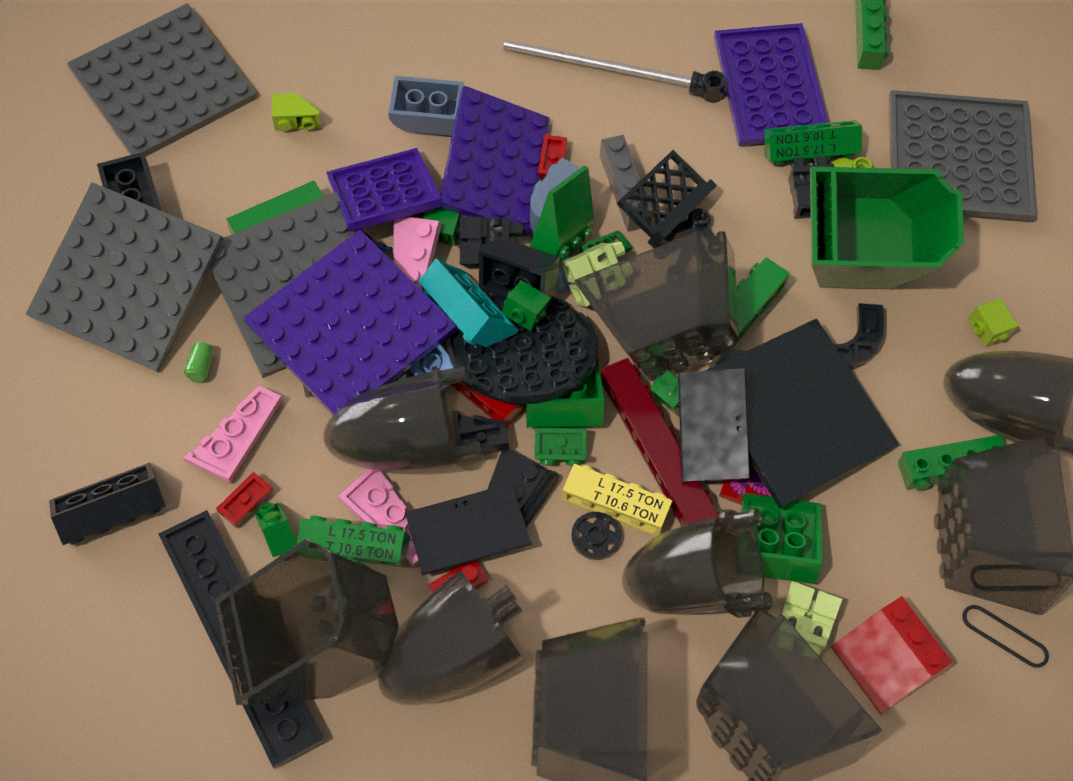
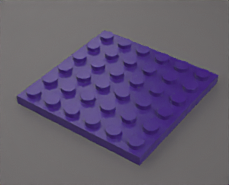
(350, 323)

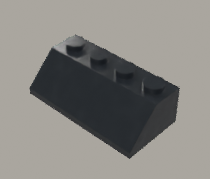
(106, 504)

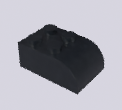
(130, 178)
(508, 262)

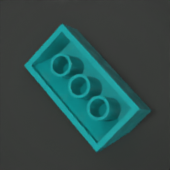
(466, 304)

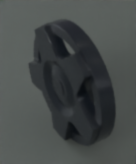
(595, 535)

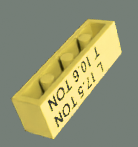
(620, 500)

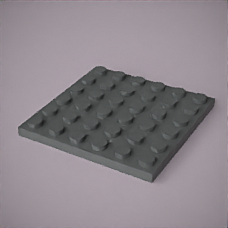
(162, 81)
(973, 143)
(270, 256)
(125, 276)

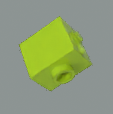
(992, 322)

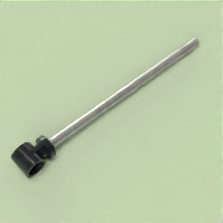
(708, 85)

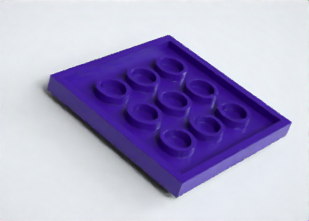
(384, 189)

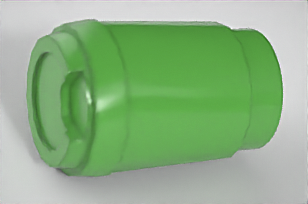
(199, 362)

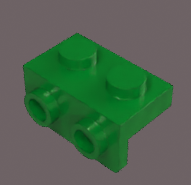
(560, 444)

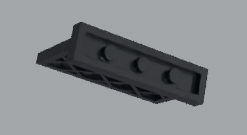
(675, 215)

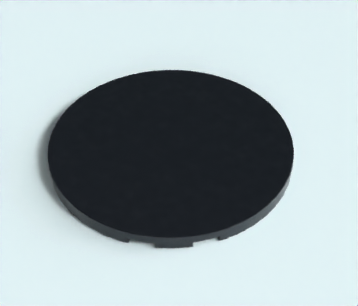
(532, 363)

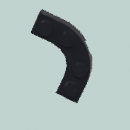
(867, 338)

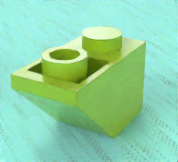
(293, 113)

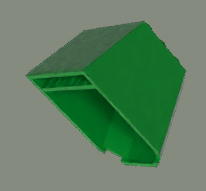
(881, 225)

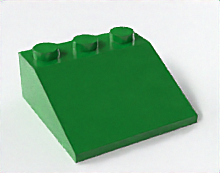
(566, 216)
(577, 409)
(788, 538)

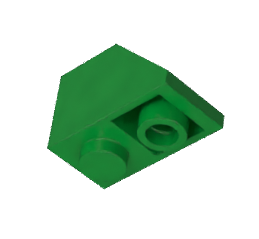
(275, 528)

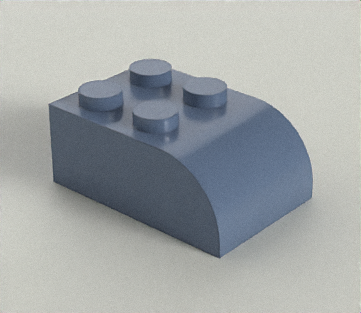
(424, 105)
(555, 175)

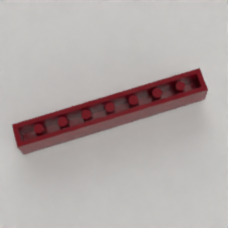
(655, 441)

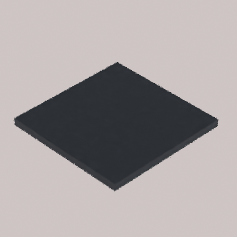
(806, 413)

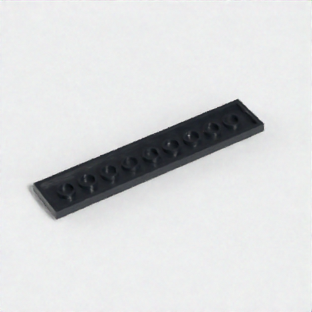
(207, 574)

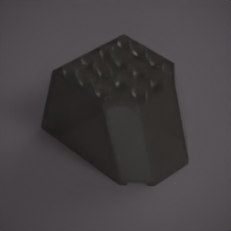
(670, 303)
(1006, 526)
(306, 626)
(592, 705)
(782, 706)

